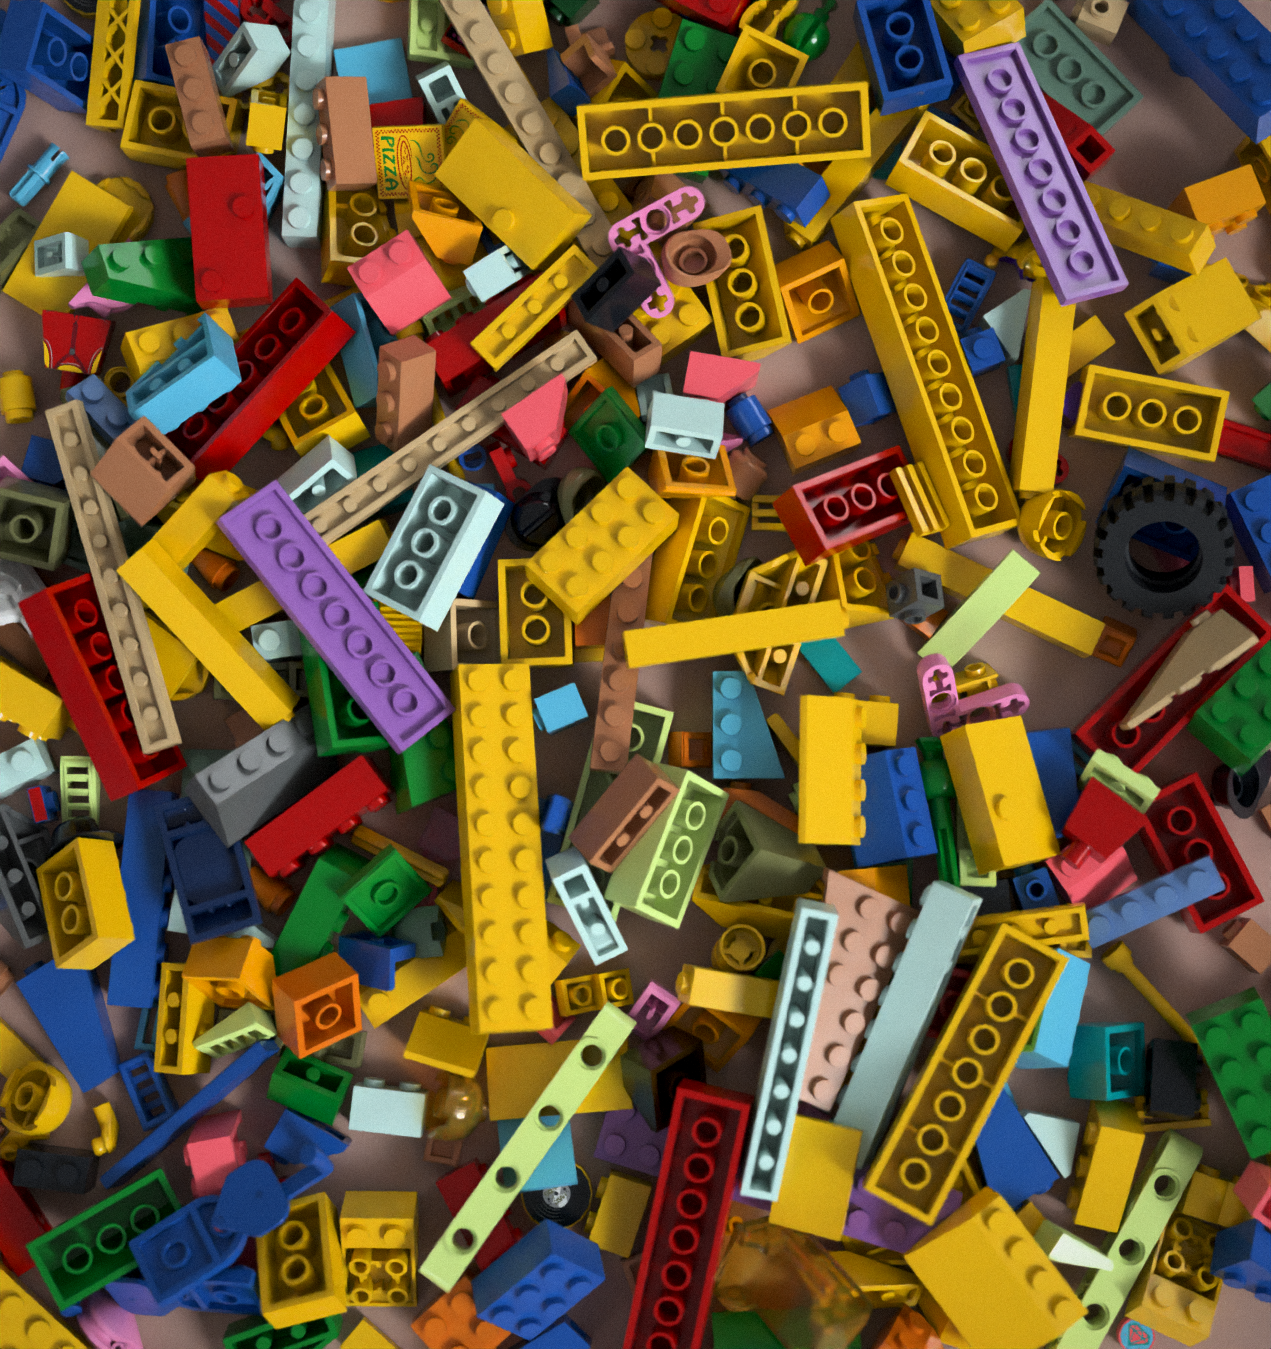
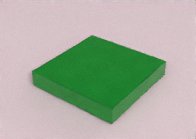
(610, 434)
(384, 891)

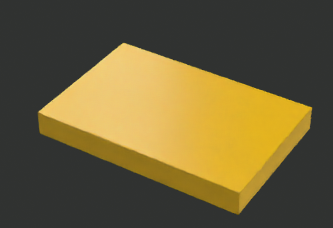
(817, 1177)

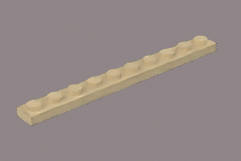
(527, 116)
(446, 439)
(118, 600)

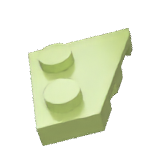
(425, 30)
(1131, 787)

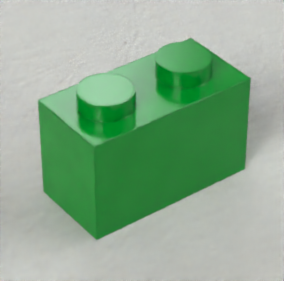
(309, 1086)

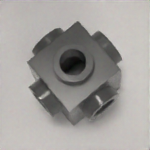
(914, 595)

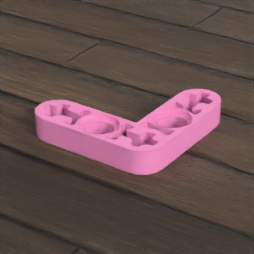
(641, 247)
(952, 708)

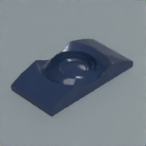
(208, 877)

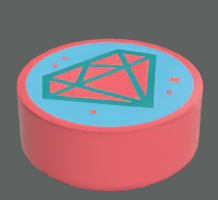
(1134, 1335)

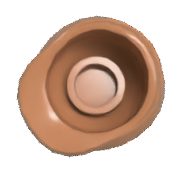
(695, 257)

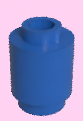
(749, 419)

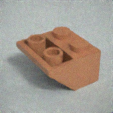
(143, 471)

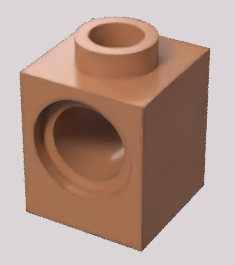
(1247, 944)

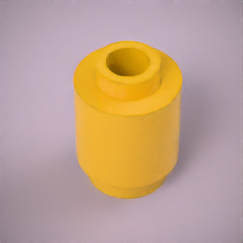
(17, 397)

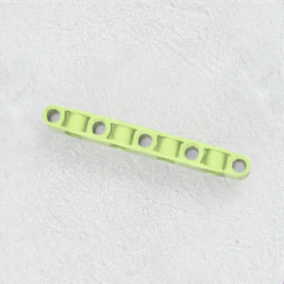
(527, 1147)
(1143, 1222)

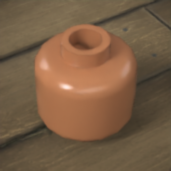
(747, 472)

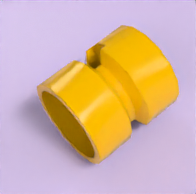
(738, 949)

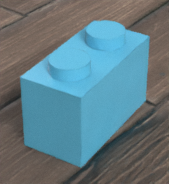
(560, 710)

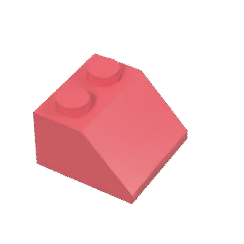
(399, 282)
(718, 377)
(539, 419)
(1093, 881)

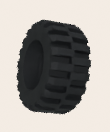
(1164, 590)

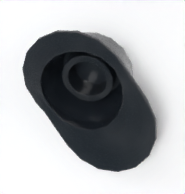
(535, 516)
(1243, 792)
(82, 828)

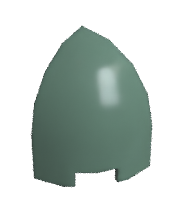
(425, 928)

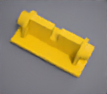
(972, 680)

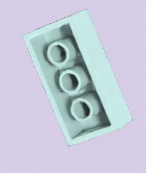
(433, 547)

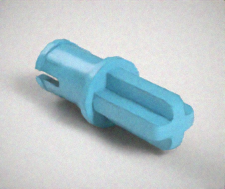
(37, 175)

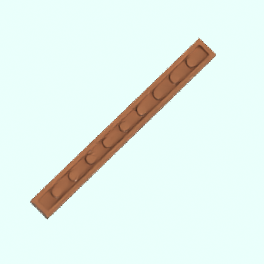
(617, 684)

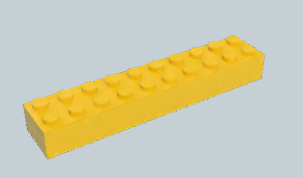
(926, 366)
(500, 849)

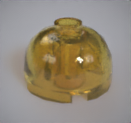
(455, 1108)

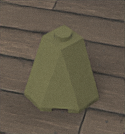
(760, 858)

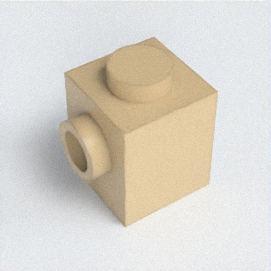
(1099, 18)

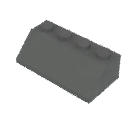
(261, 778)

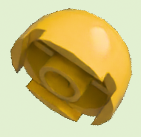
(1052, 524)
(36, 1099)

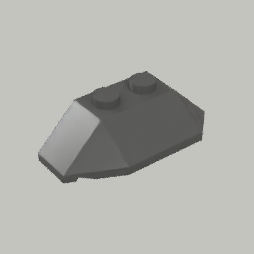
(21, 853)

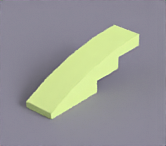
(981, 608)

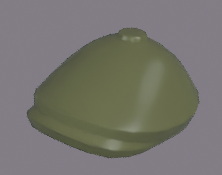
(577, 490)
(730, 584)

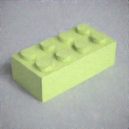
(667, 860)

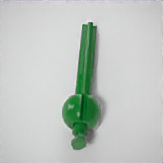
(809, 30)
(939, 792)

